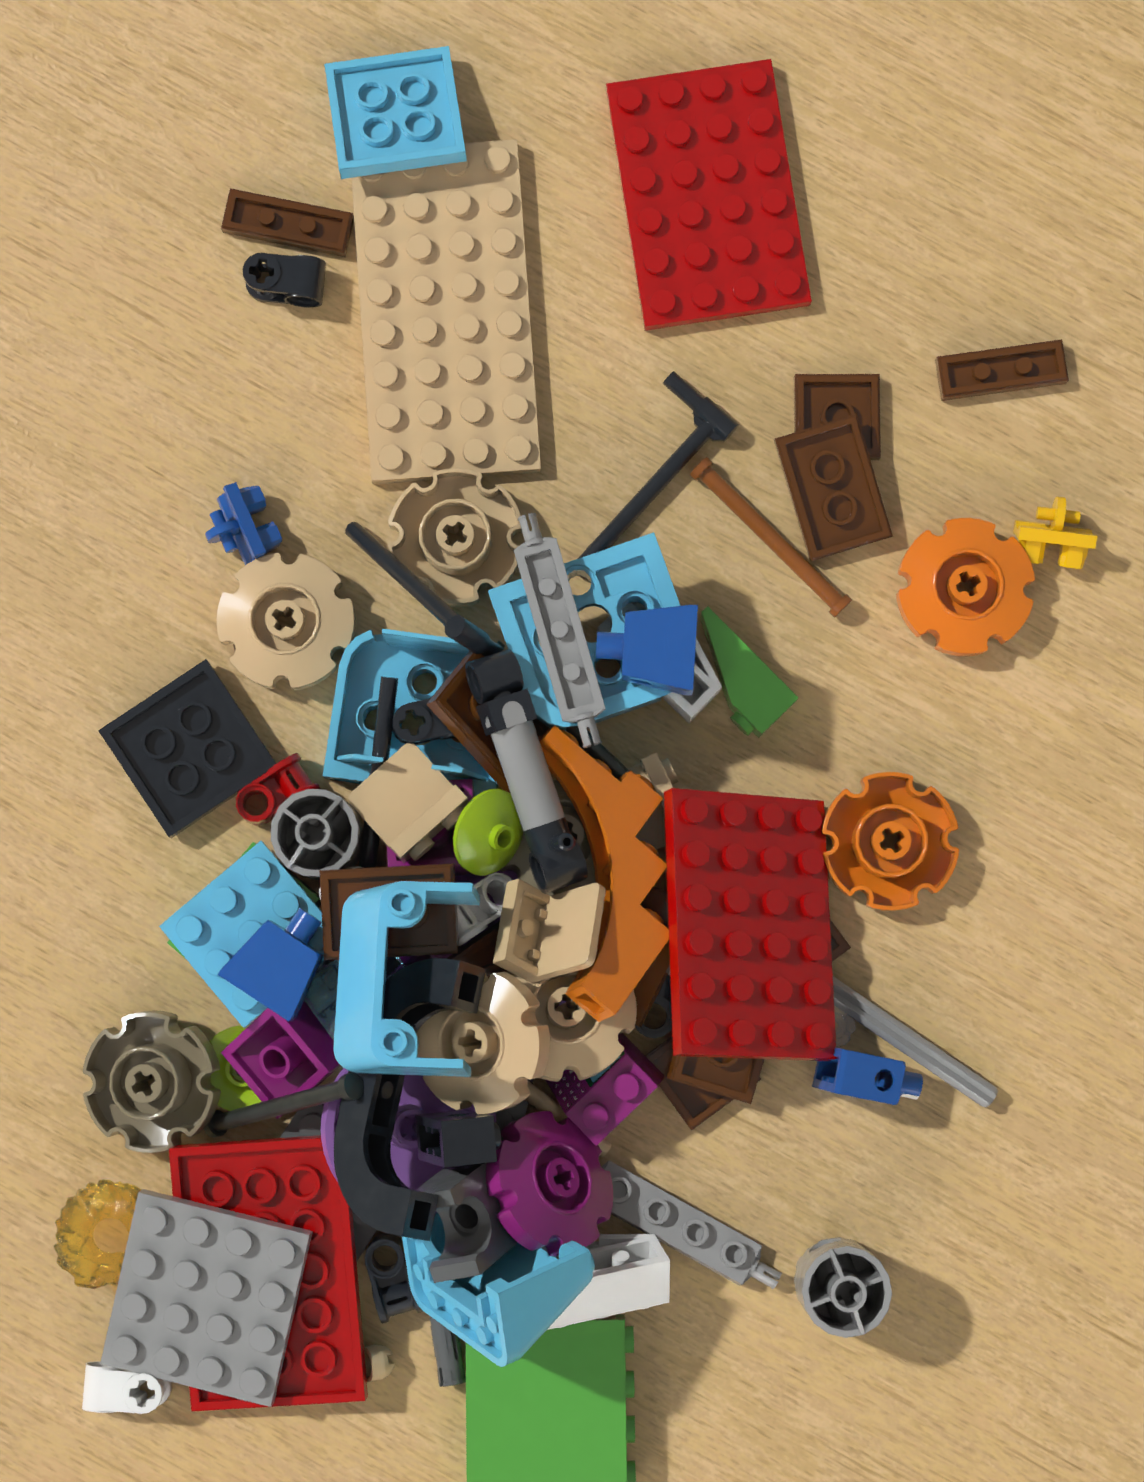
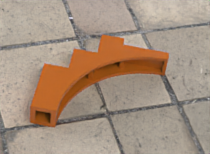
(627, 868)

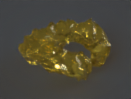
(76, 1227)

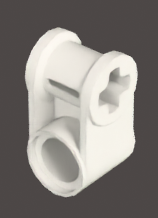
(474, 918)
(118, 1390)

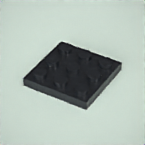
(187, 748)

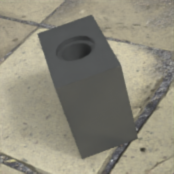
(470, 1223)

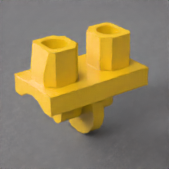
(1072, 540)

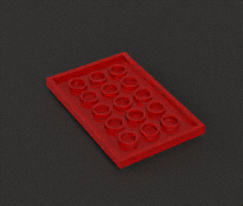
(708, 194)
(748, 926)
(292, 1186)

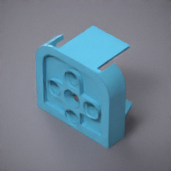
(617, 577)
(357, 693)

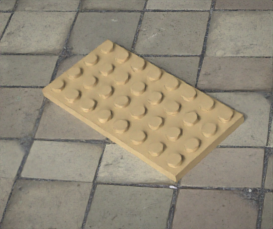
(446, 318)

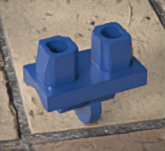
(235, 525)

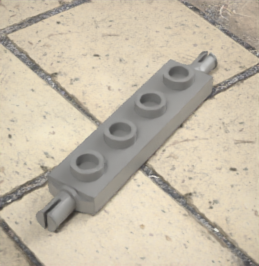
(559, 630)
(687, 1229)

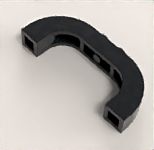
(368, 1123)

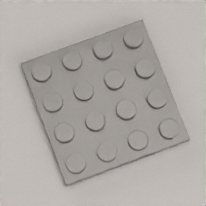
(206, 1297)

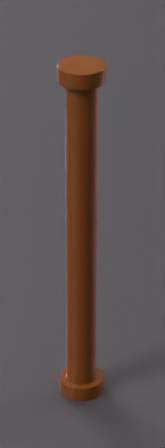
(770, 536)

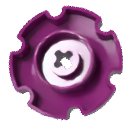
(549, 1183)

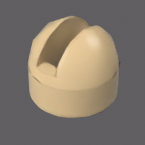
(377, 1362)

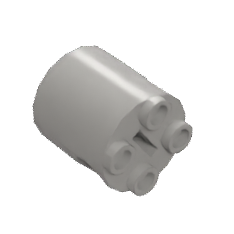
(316, 833)
(842, 1287)

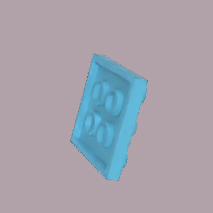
(395, 112)
(227, 916)

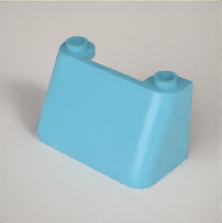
(507, 1303)

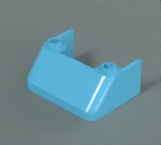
(361, 1035)

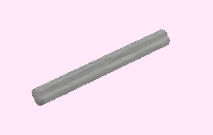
(913, 1045)

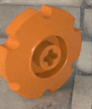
(965, 619)
(923, 850)

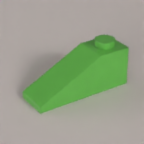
(747, 682)

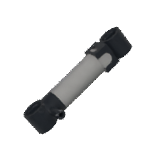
(509, 716)

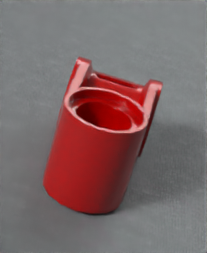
(275, 787)

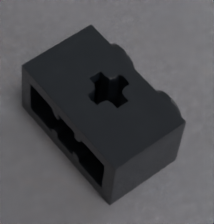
(457, 1138)

